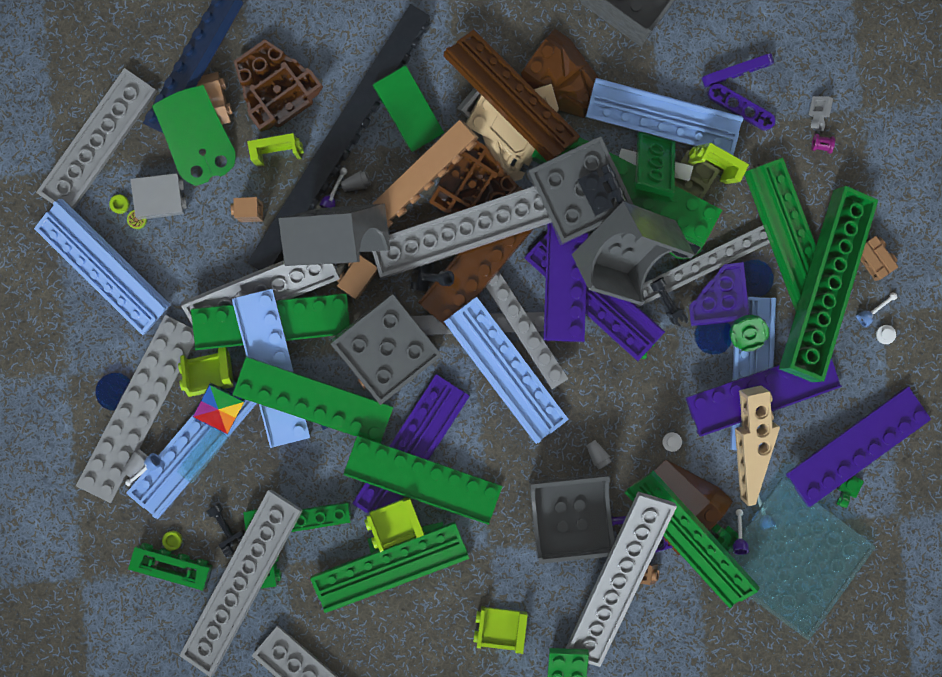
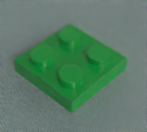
(567, 662)

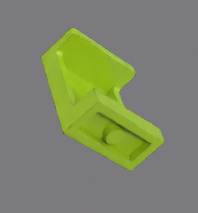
(274, 144)
(733, 167)
(200, 371)
(393, 524)
(501, 629)

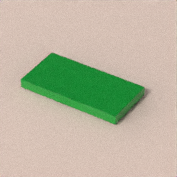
(408, 108)
(655, 164)

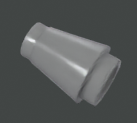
(356, 182)
(598, 455)
(135, 463)

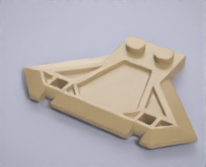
(501, 137)

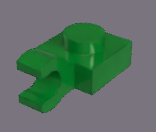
(849, 489)
(726, 536)

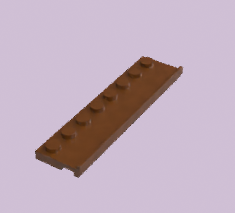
(511, 95)
(471, 273)

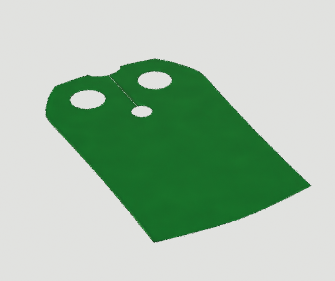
(193, 125)

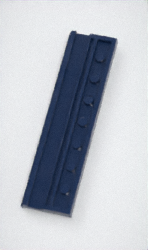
(198, 52)

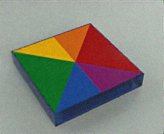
(218, 408)

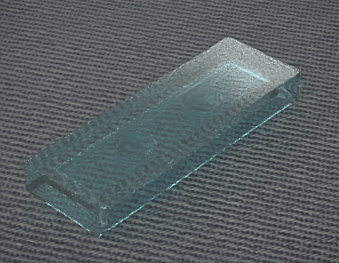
(202, 455)

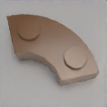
(215, 89)

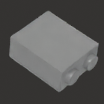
(158, 196)

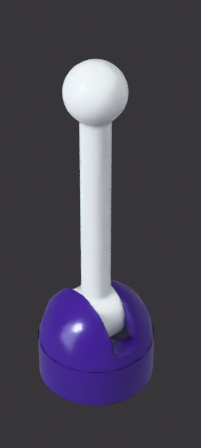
(329, 201)
(740, 546)

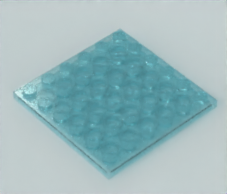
(800, 558)

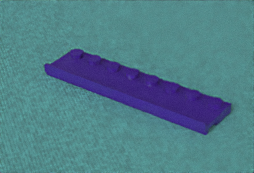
(564, 291)
(615, 316)
(721, 406)
(419, 435)
(858, 446)

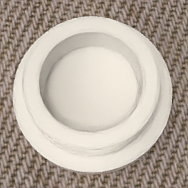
(886, 334)
(672, 441)

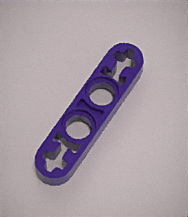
(738, 70)
(740, 109)

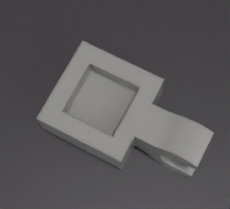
(819, 109)

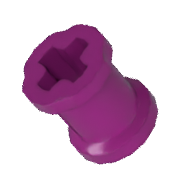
(830, 143)

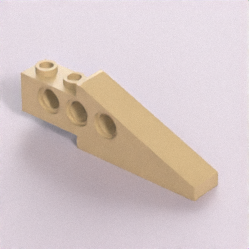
(751, 458)

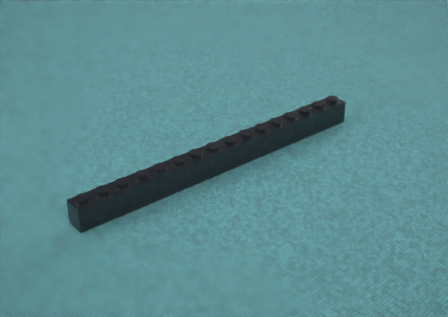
(344, 132)

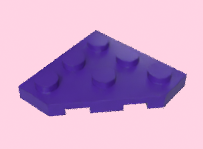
(722, 298)

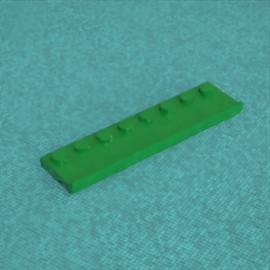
(783, 223)
(299, 319)
(312, 400)
(422, 480)
(699, 545)
(389, 568)

